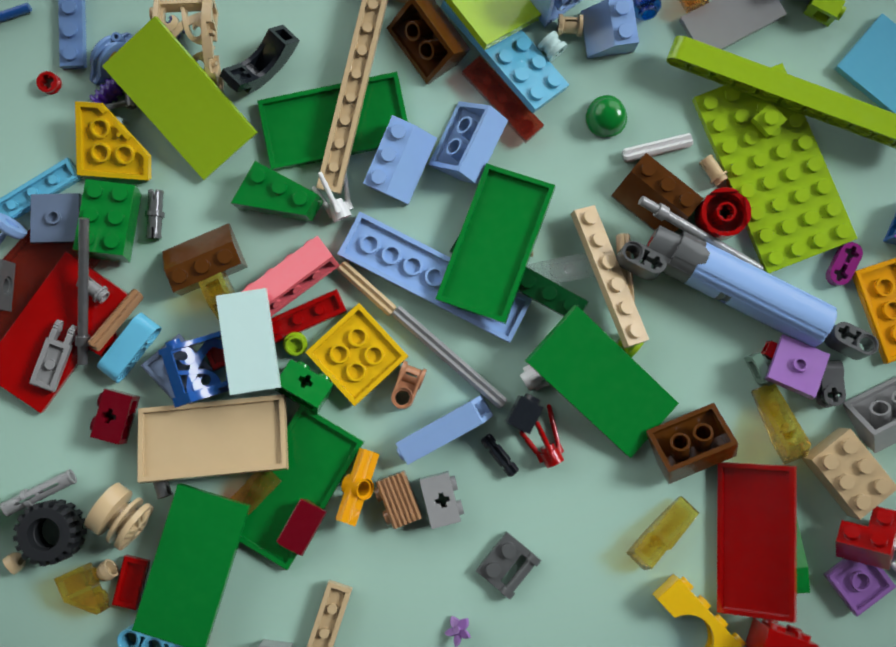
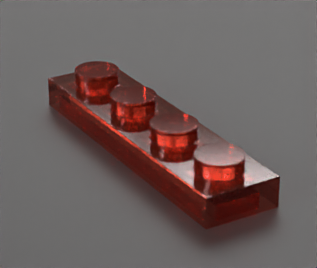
(502, 99)

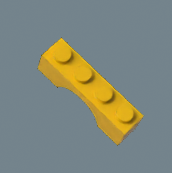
(679, 600)

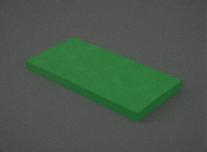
(300, 122)
(495, 243)
(601, 381)
(317, 463)
(191, 567)

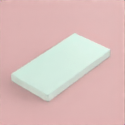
(248, 341)

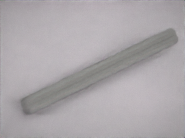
(449, 357)

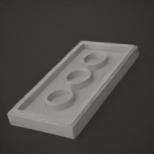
(729, 21)

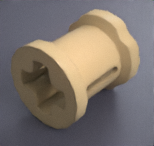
(570, 25)

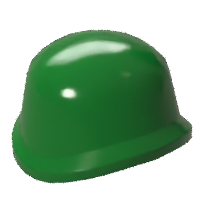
(606, 116)

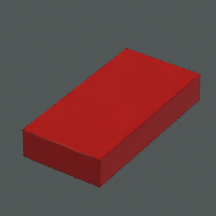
(131, 582)

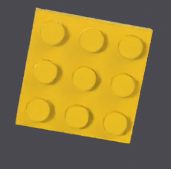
(357, 354)

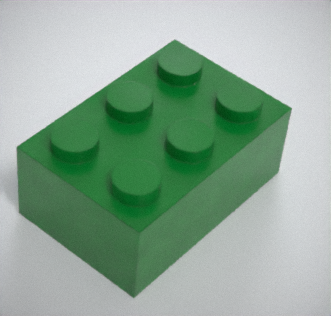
(112, 219)

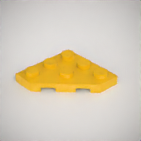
(107, 146)

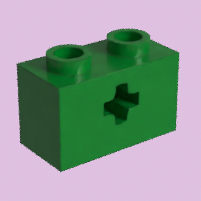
(311, 396)

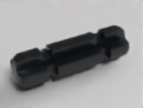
(499, 455)

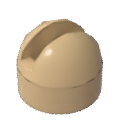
(14, 562)
(107, 570)

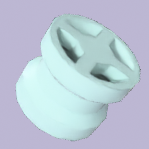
(552, 46)

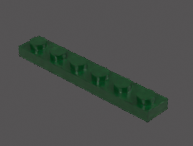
(547, 292)

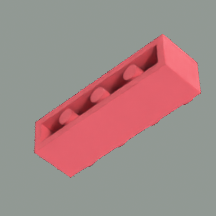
(296, 274)

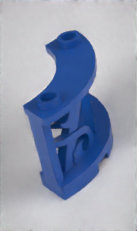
(195, 389)

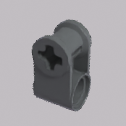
(832, 383)

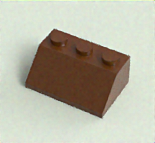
(427, 38)
(659, 185)
(202, 258)
(692, 443)

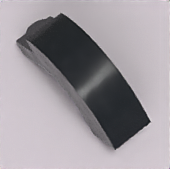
(263, 63)

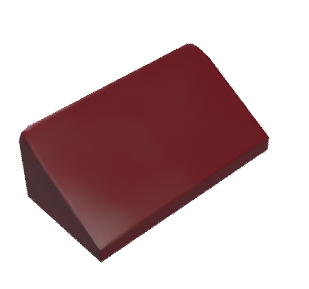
(301, 526)

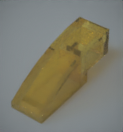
(662, 533)

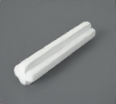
(657, 147)

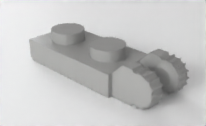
(53, 358)

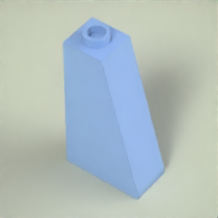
(444, 430)

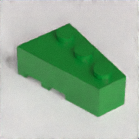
(276, 195)

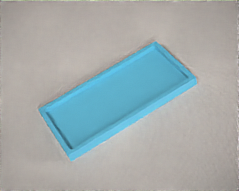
(872, 64)

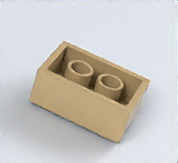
(850, 473)

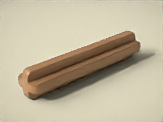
(115, 320)

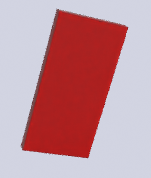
(24, 340)
(757, 541)

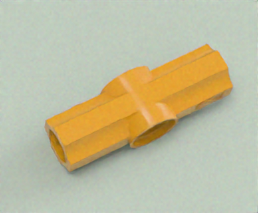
(357, 487)

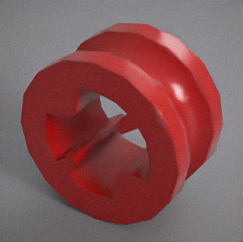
(42, 79)

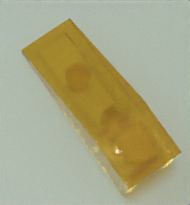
(781, 424)

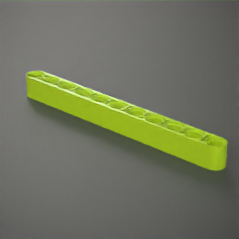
(783, 90)

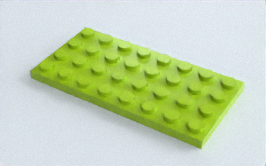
(782, 176)

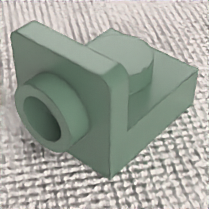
(759, 367)

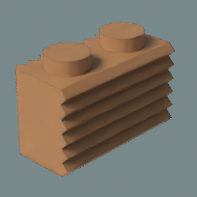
(398, 500)

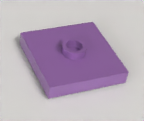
(797, 367)
(859, 584)

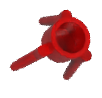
(551, 453)

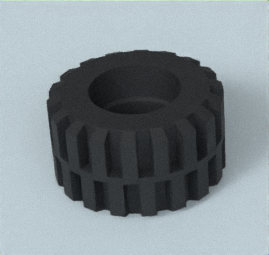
(31, 538)

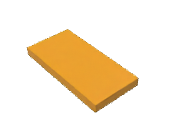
(878, 297)

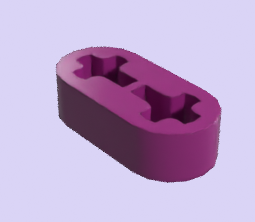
(848, 267)

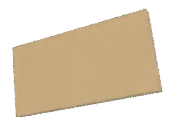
(212, 439)

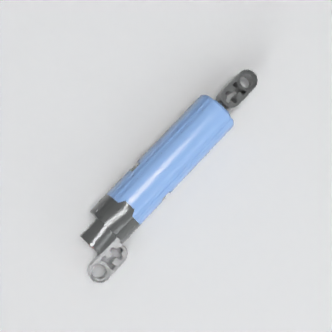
(745, 290)

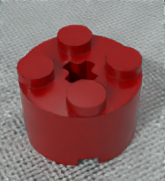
(728, 202)

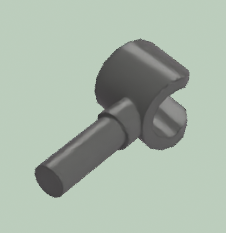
(128, 103)

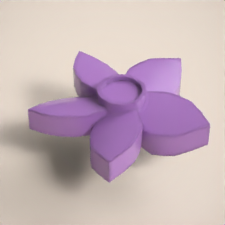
(458, 629)

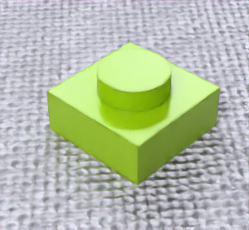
(768, 120)

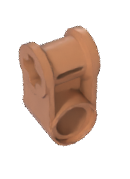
(408, 383)

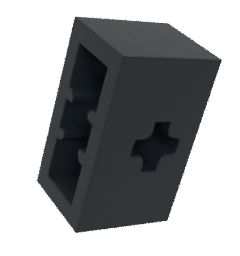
(524, 412)

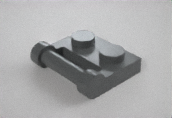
(502, 559)

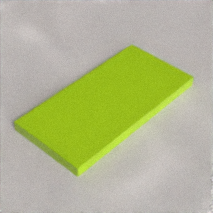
(494, 19)
(179, 98)

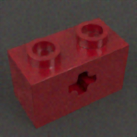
(123, 406)

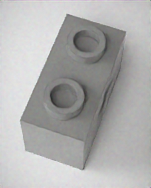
(440, 514)

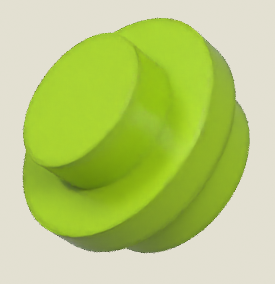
(295, 343)

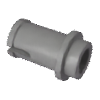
(97, 292)

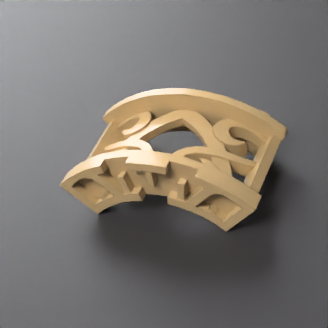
(205, 19)

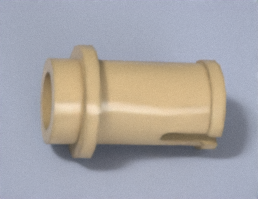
(713, 170)

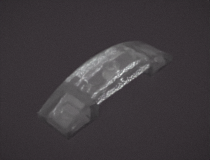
(564, 268)

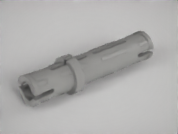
(13, 505)

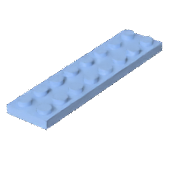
(416, 270)

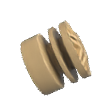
(115, 513)

